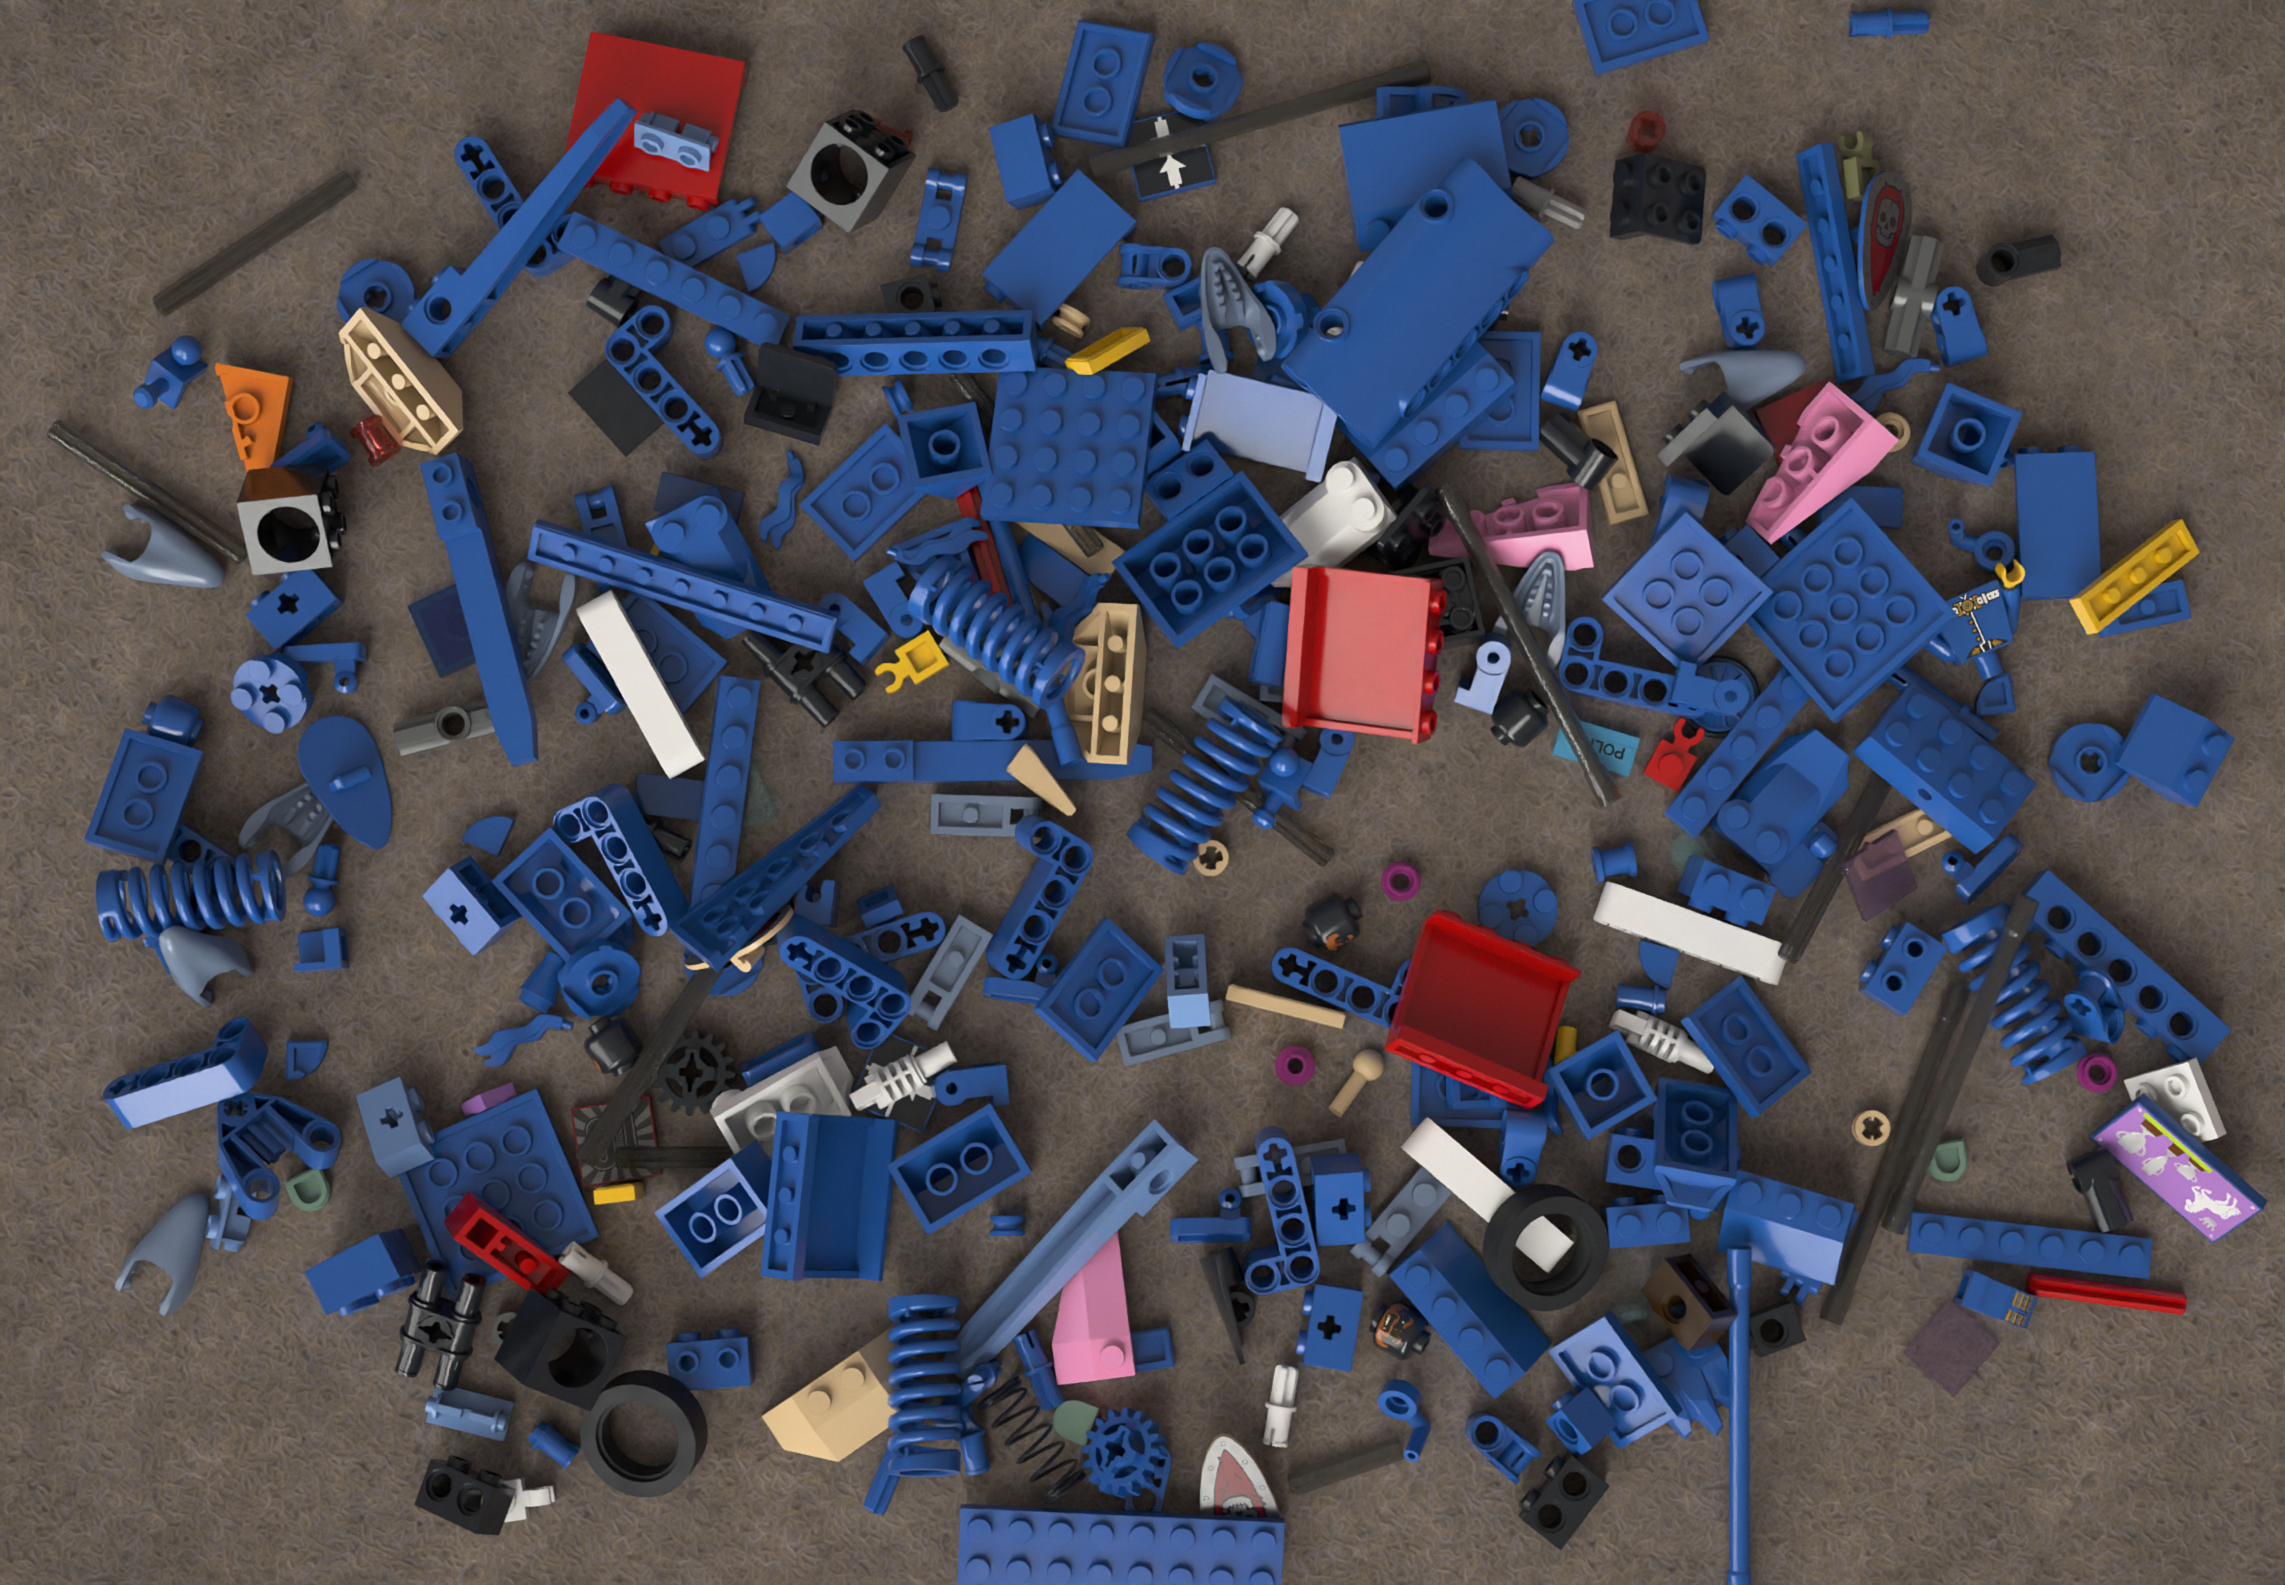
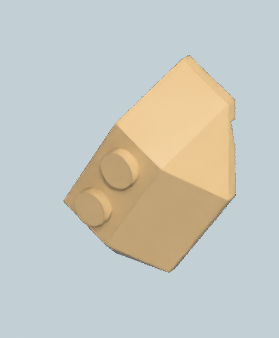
(402, 382)
(1109, 690)
(839, 1407)

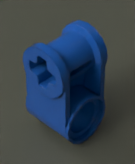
(1151, 267)
(1739, 304)
(1957, 331)
(1567, 377)
(981, 721)
(2095, 1007)
(1521, 1145)
(1505, 1449)

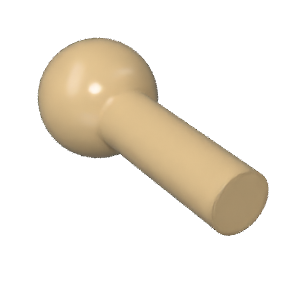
(1367, 1067)

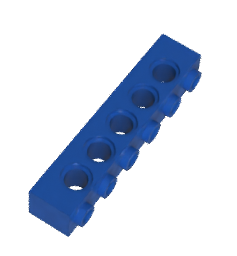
(921, 342)
(2202, 1028)

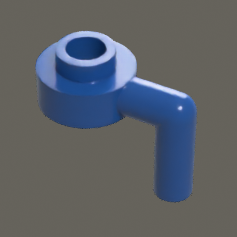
(1981, 546)
(1401, 1401)

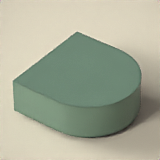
(1949, 1160)
(309, 1189)
(1074, 1419)

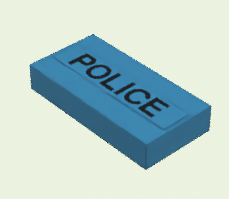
(1612, 747)

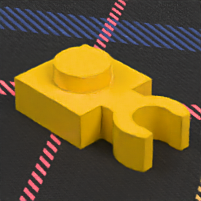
(918, 659)

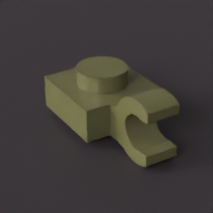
(1859, 167)

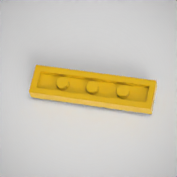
(2134, 576)

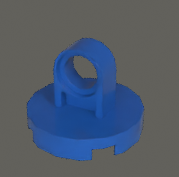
(1289, 312)

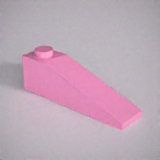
(1829, 454)
(1521, 532)
(1093, 1322)

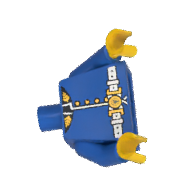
(1984, 623)

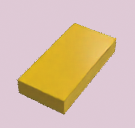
(1107, 350)
(619, 1193)

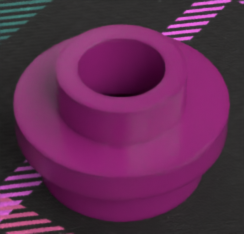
(1410, 872)
(2109, 1072)
(1288, 1077)

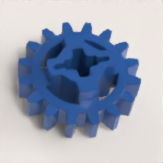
(1125, 1472)

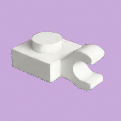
(527, 1498)

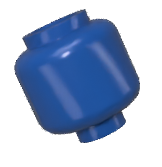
(173, 720)

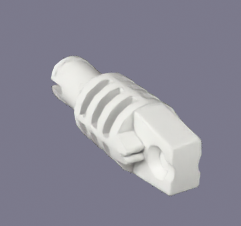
(1660, 1039)
(902, 1077)

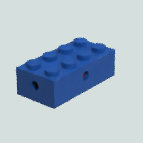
(1944, 768)

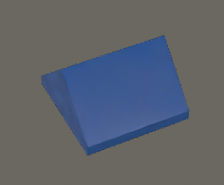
(945, 449)

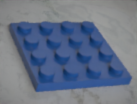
(1070, 447)
(1847, 610)
(514, 1165)

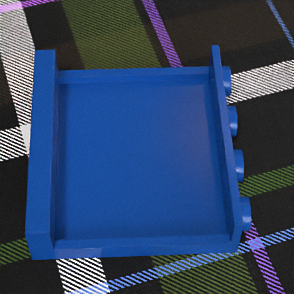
(828, 1197)

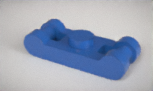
(939, 219)
(608, 527)

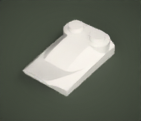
(1338, 518)
(810, 1086)

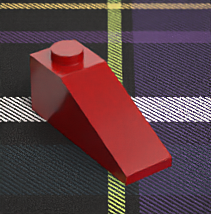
(504, 1245)

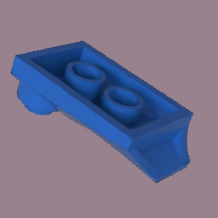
(707, 538)
(1784, 800)
(564, 897)
(1694, 1142)

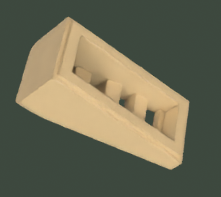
(1033, 773)

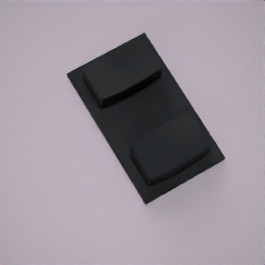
(615, 407)

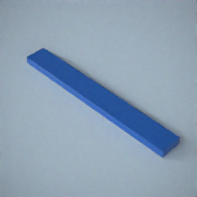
(683, 586)

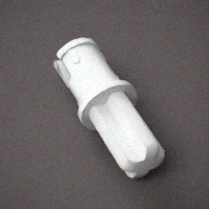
(1267, 243)
(595, 1273)
(1281, 1406)

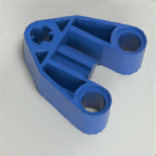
(282, 1121)

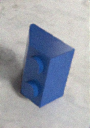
(1966, 436)
(2173, 751)
(1601, 1085)

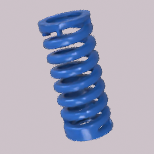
(1004, 627)
(1172, 854)
(112, 896)
(2062, 1050)
(913, 1459)

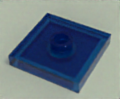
(444, 631)

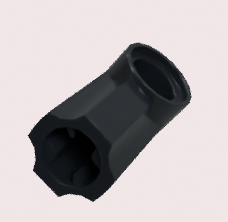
(2020, 260)
(614, 300)
(1586, 457)
(2097, 1181)

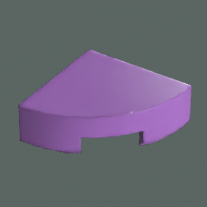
(488, 1099)

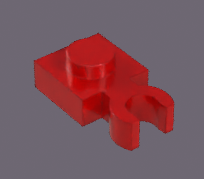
(1671, 761)

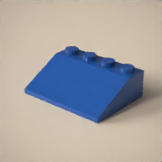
(1406, 154)
(1445, 417)
(1209, 559)

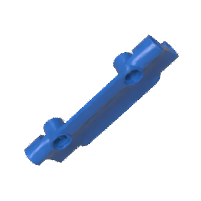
(1419, 303)

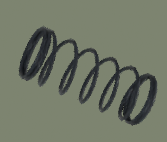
(1063, 1485)

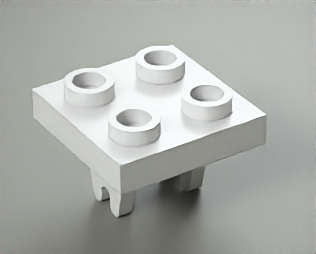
(2182, 1095)

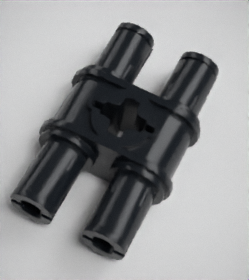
(802, 685)
(457, 1323)

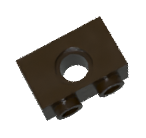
(1689, 1302)

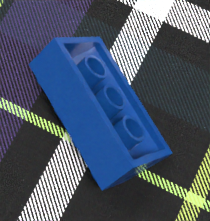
(1469, 1310)

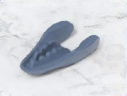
(1231, 303)
(1751, 373)
(169, 556)
(1543, 602)
(538, 628)
(300, 815)
(199, 957)
(174, 1246)

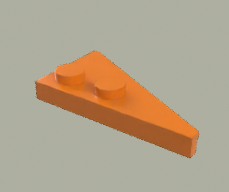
(258, 411)

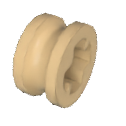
(1071, 320)
(1220, 866)
(1883, 1128)

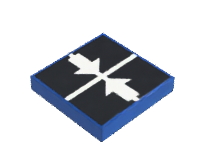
(1173, 172)
(915, 1108)

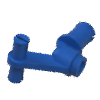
(972, 1433)

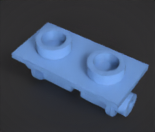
(658, 136)
(227, 1224)
(470, 1412)

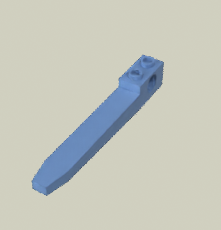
(1126, 1186)

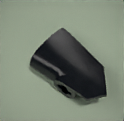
(1222, 1272)

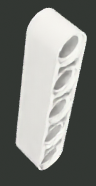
(640, 684)
(1690, 932)
(1481, 1190)

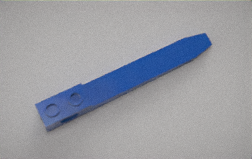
(480, 287)
(481, 591)
(963, 762)

